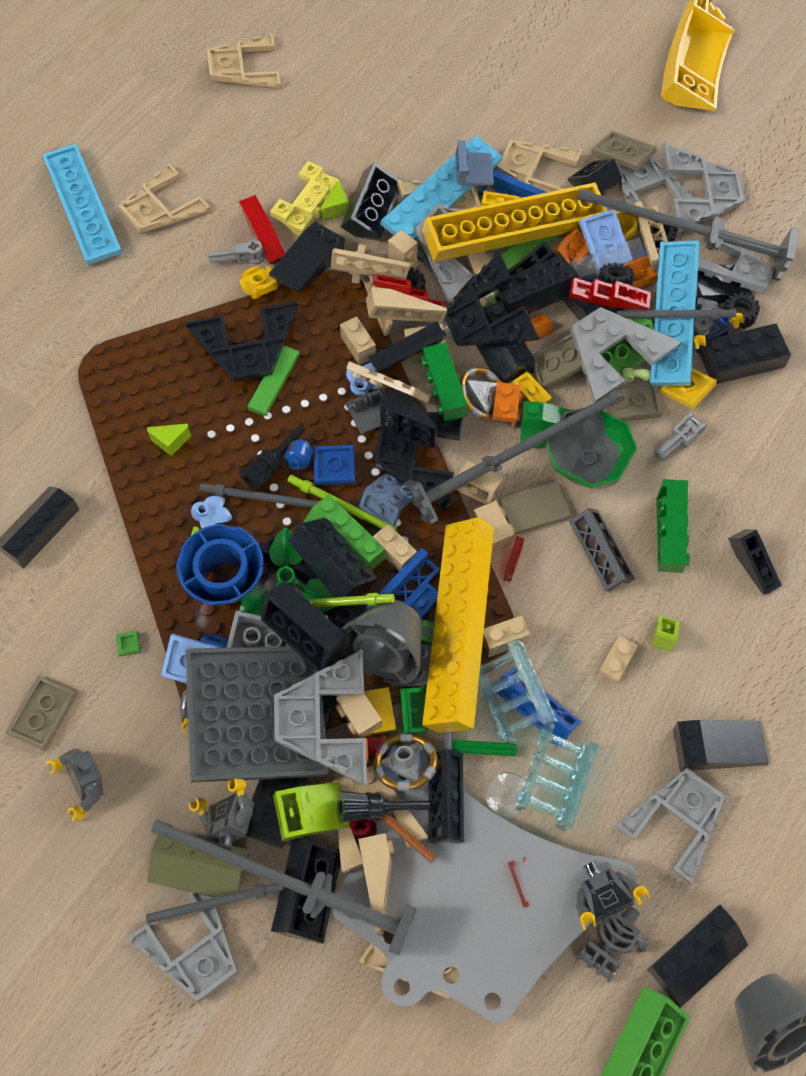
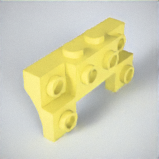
(308, 203)

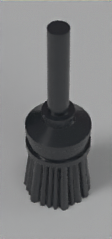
(267, 462)
(371, 806)

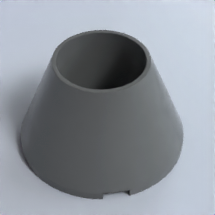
(389, 641)
(772, 1022)

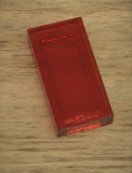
(513, 559)

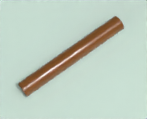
(408, 837)

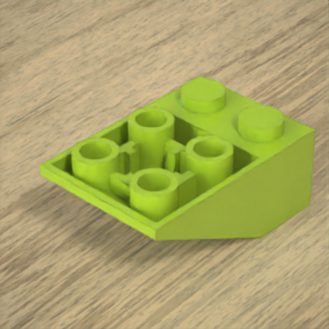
(308, 810)

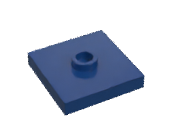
(334, 465)

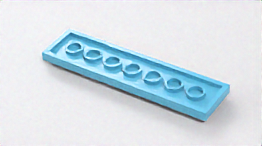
(437, 189)
(82, 204)
(676, 292)

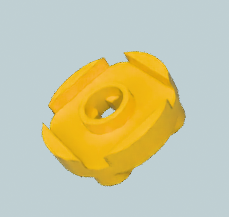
(257, 282)

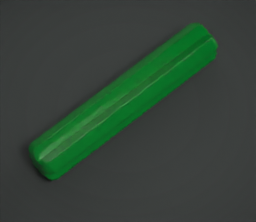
(484, 748)

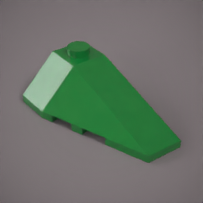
(538, 417)

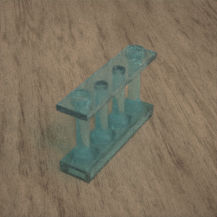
(533, 693)
(578, 774)

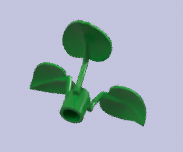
(284, 554)

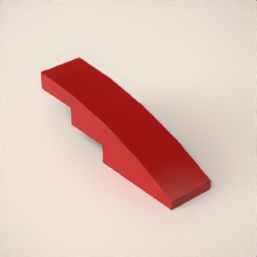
(262, 228)
(402, 286)
(616, 295)

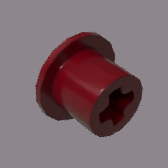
(375, 745)
(363, 829)

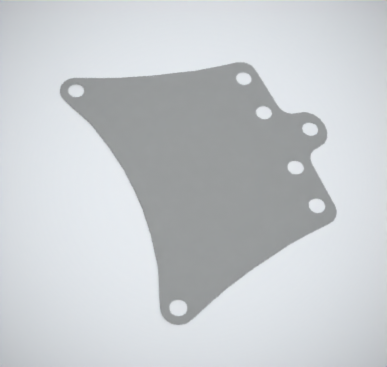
(472, 910)

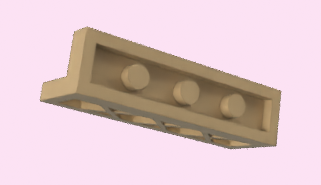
(650, 239)
(368, 264)

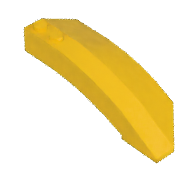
(696, 57)

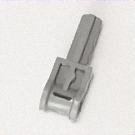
(242, 253)
(683, 434)

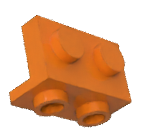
(572, 246)
(642, 272)
(506, 403)

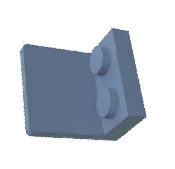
(473, 167)
(385, 499)

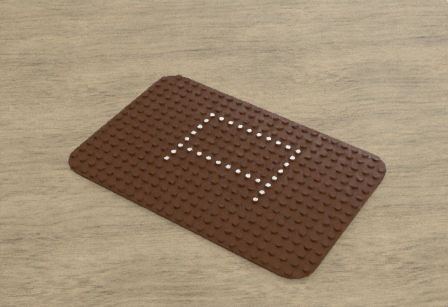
(171, 380)

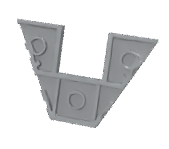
(720, 183)
(449, 272)
(604, 330)
(299, 718)

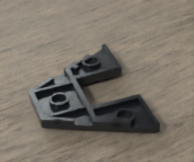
(469, 321)
(251, 358)
(398, 456)

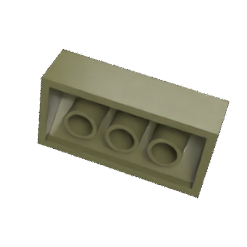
(192, 870)

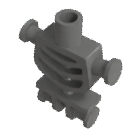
(620, 924)

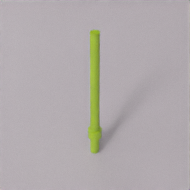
(307, 487)
(370, 599)

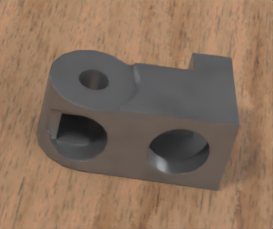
(703, 325)

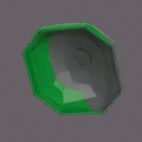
(593, 450)

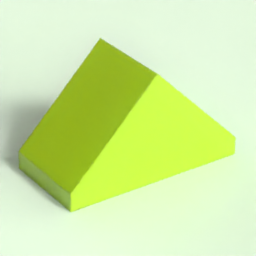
(335, 203)
(169, 437)
(665, 633)

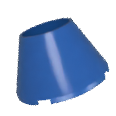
(215, 547)

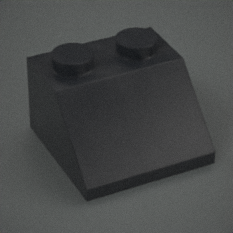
(602, 172)

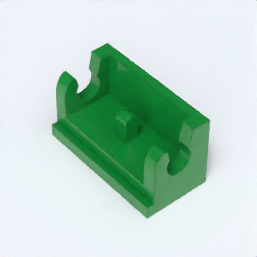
(413, 710)

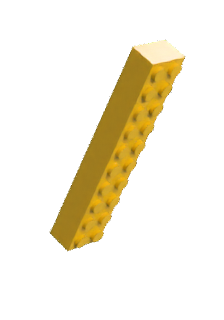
(507, 223)
(459, 627)

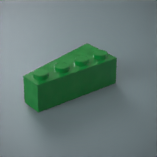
(444, 382)
(672, 526)

